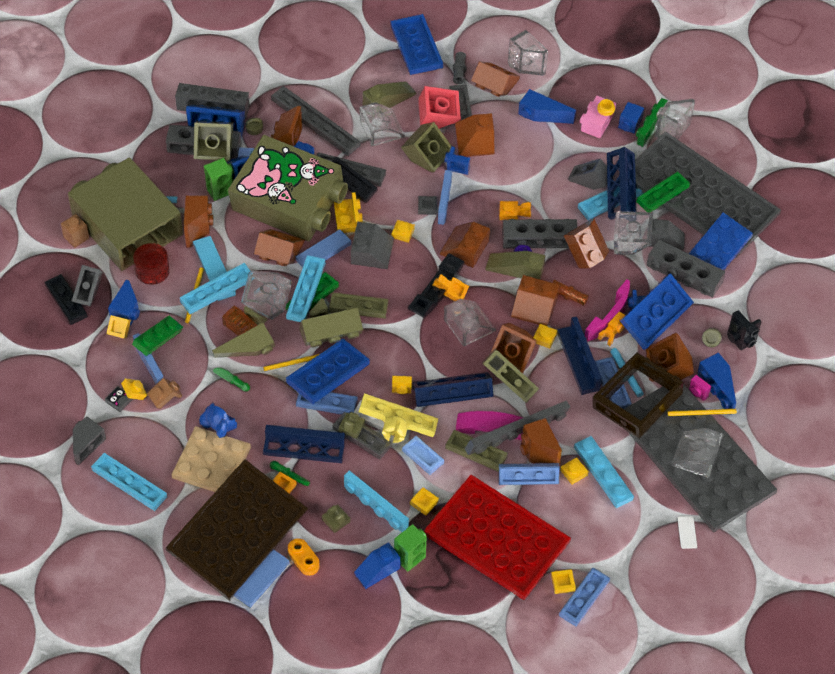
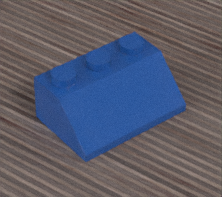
(216, 114)

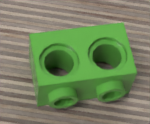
(218, 178)
(410, 547)

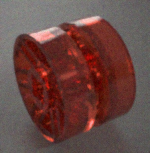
(151, 263)

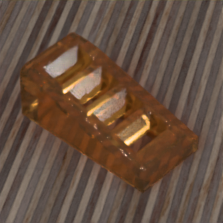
(235, 315)

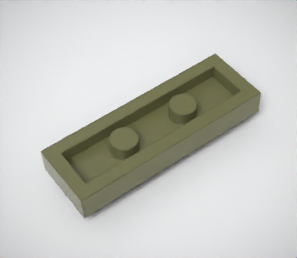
(366, 305)
(490, 457)

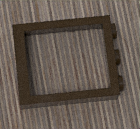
(623, 418)

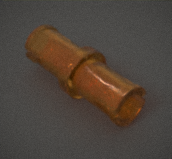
(571, 293)

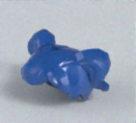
(218, 420)

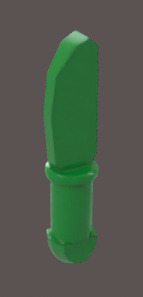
(228, 376)
(280, 468)

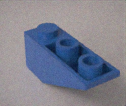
(718, 375)

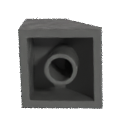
(371, 246)

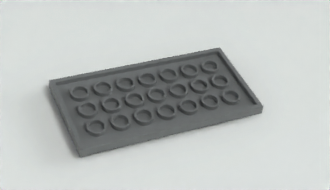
(709, 190)
(735, 480)

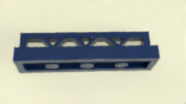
(626, 179)
(580, 357)
(453, 389)
(304, 439)

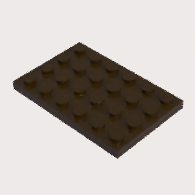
(236, 529)

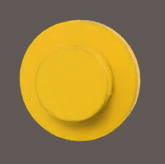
(606, 107)

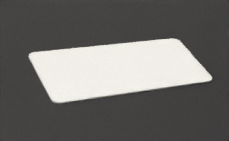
(687, 532)

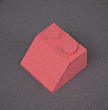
(439, 106)

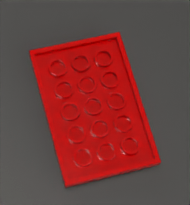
(497, 536)

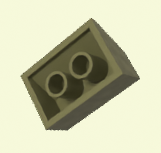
(331, 327)

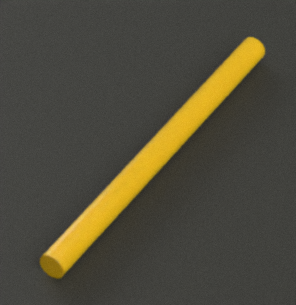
(197, 284)
(288, 363)
(701, 412)

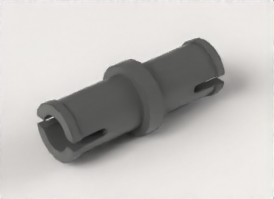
(459, 67)

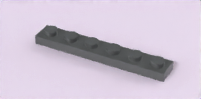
(317, 121)
(512, 430)

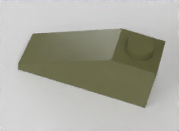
(388, 94)
(517, 264)
(251, 343)
(510, 375)

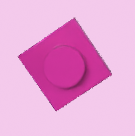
(699, 388)

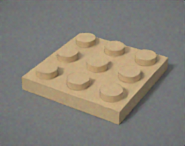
(209, 459)

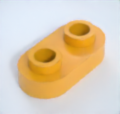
(302, 555)

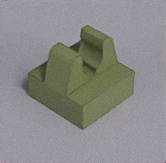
(351, 425)
(335, 518)

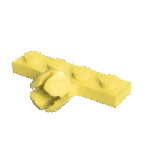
(397, 418)

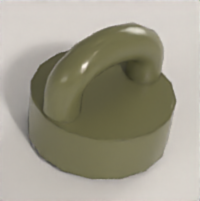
(254, 126)
(711, 337)

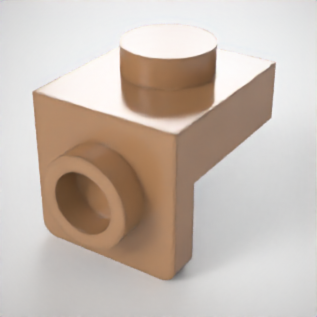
(164, 392)

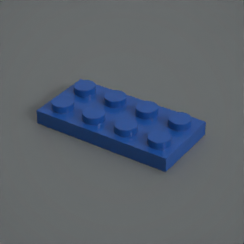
(416, 44)
(656, 311)
(327, 371)

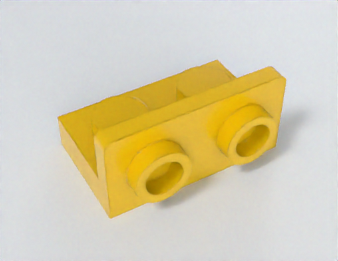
(347, 214)

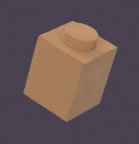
(75, 230)

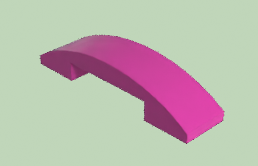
(597, 324)
(484, 421)

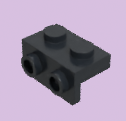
(742, 331)

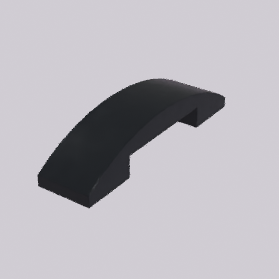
(431, 296)

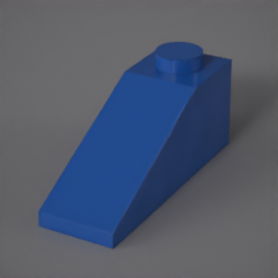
(544, 109)

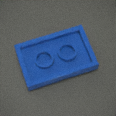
(722, 242)

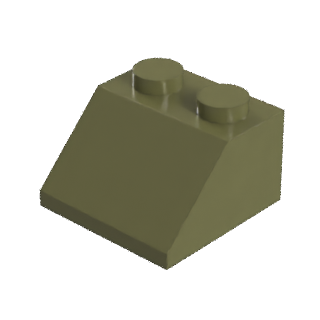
(213, 140)
(427, 147)

